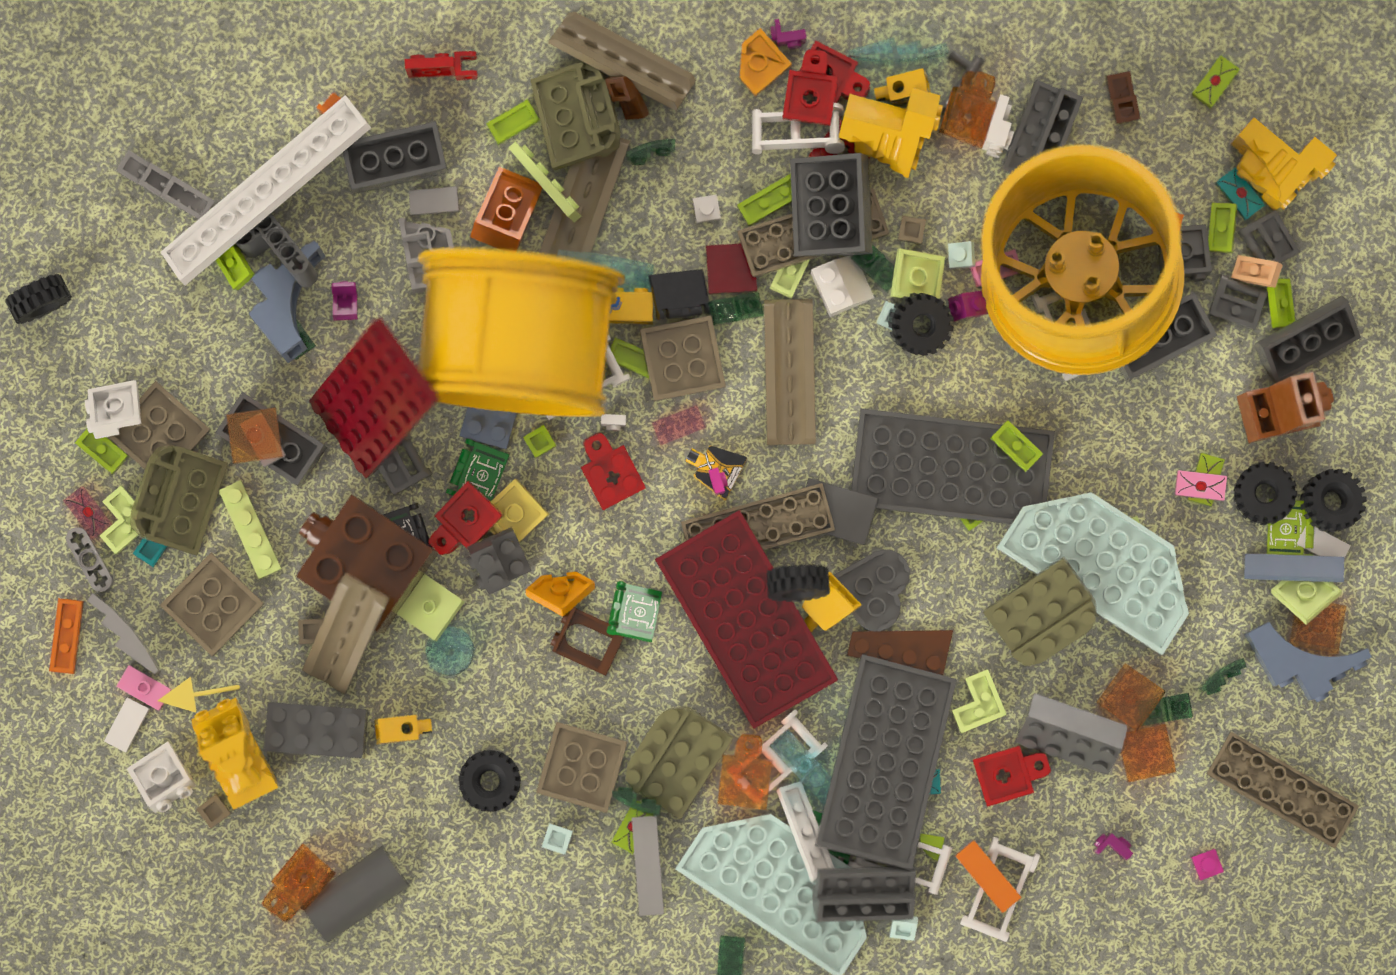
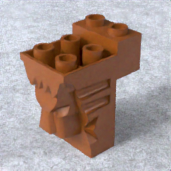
(1284, 407)

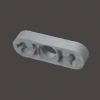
(79, 557)

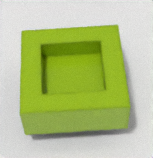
(539, 441)

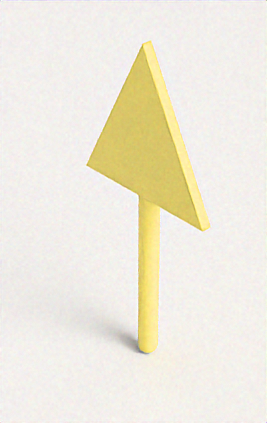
(183, 695)

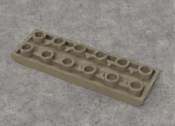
(622, 57)
(591, 187)
(771, 243)
(789, 372)
(776, 518)
(345, 633)
(1282, 790)

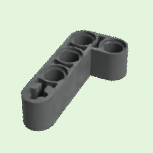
(272, 235)

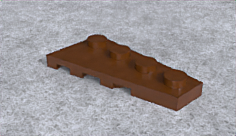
(916, 649)

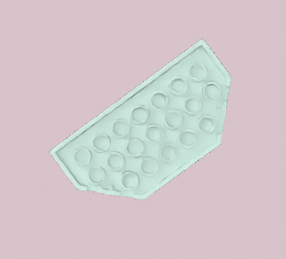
(1116, 558)
(762, 875)

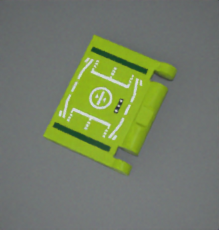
(1284, 534)

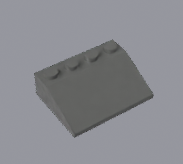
(831, 205)

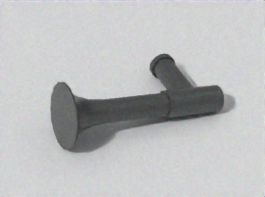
(973, 65)

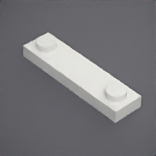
(804, 828)

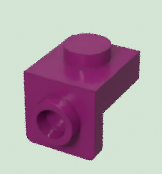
(791, 39)
(345, 301)
(967, 305)
(1119, 845)

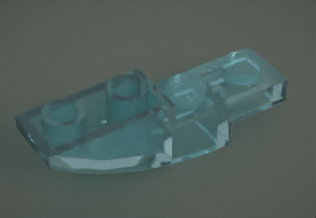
(635, 272)
(802, 764)

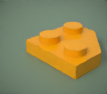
(761, 62)
(559, 593)

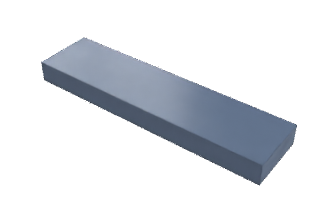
(1294, 567)

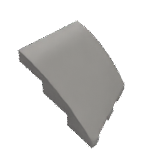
(417, 239)

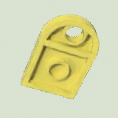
(519, 510)

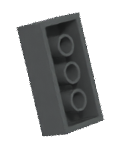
(395, 158)
(1186, 332)
(300, 448)
(316, 730)
(1071, 734)

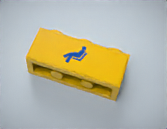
(632, 307)

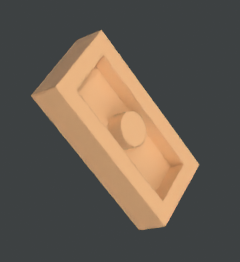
(1256, 271)

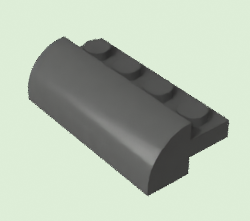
(1043, 124)
(864, 894)

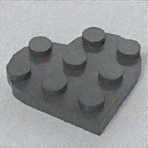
(876, 585)

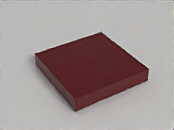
(728, 270)

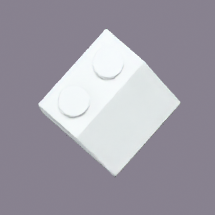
(841, 285)

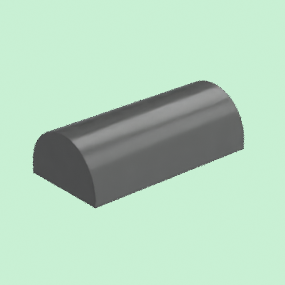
(1308, 339)
(356, 894)

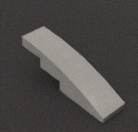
(164, 185)
(130, 641)
(647, 865)

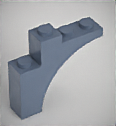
(278, 312)
(1313, 672)

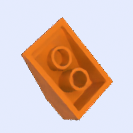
(506, 210)

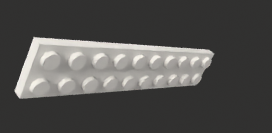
(265, 190)

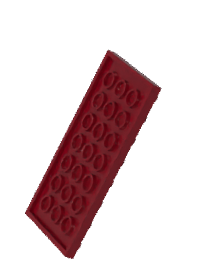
(373, 398)
(753, 640)

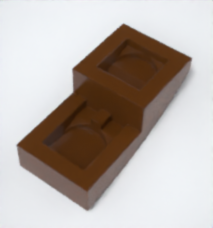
(1122, 97)
(630, 99)

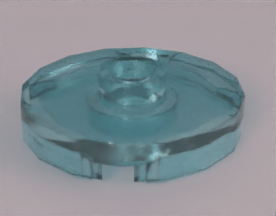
(438, 652)

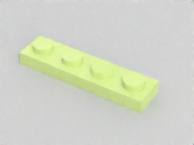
(553, 187)
(250, 529)

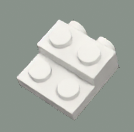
(999, 132)
(112, 408)
(161, 778)

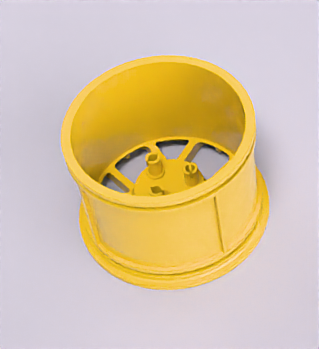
(1082, 263)
(516, 331)

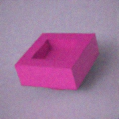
(718, 481)
(1207, 864)

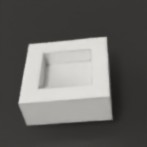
(706, 208)
(613, 422)

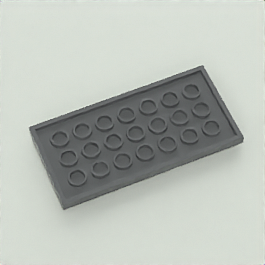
(946, 467)
(886, 762)

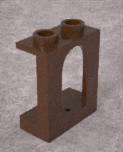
(562, 648)

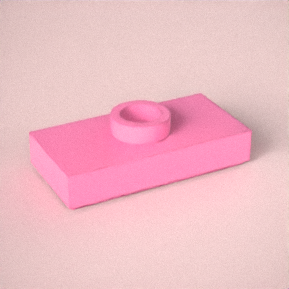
(143, 687)

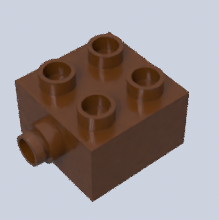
(369, 550)

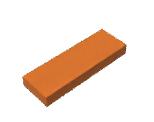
(66, 636)
(988, 876)

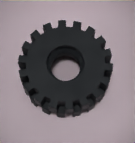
(38, 298)
(903, 320)
(1350, 498)
(1255, 509)
(798, 582)
(470, 780)

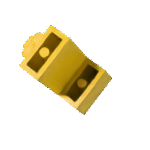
(889, 131)
(1276, 167)
(233, 753)

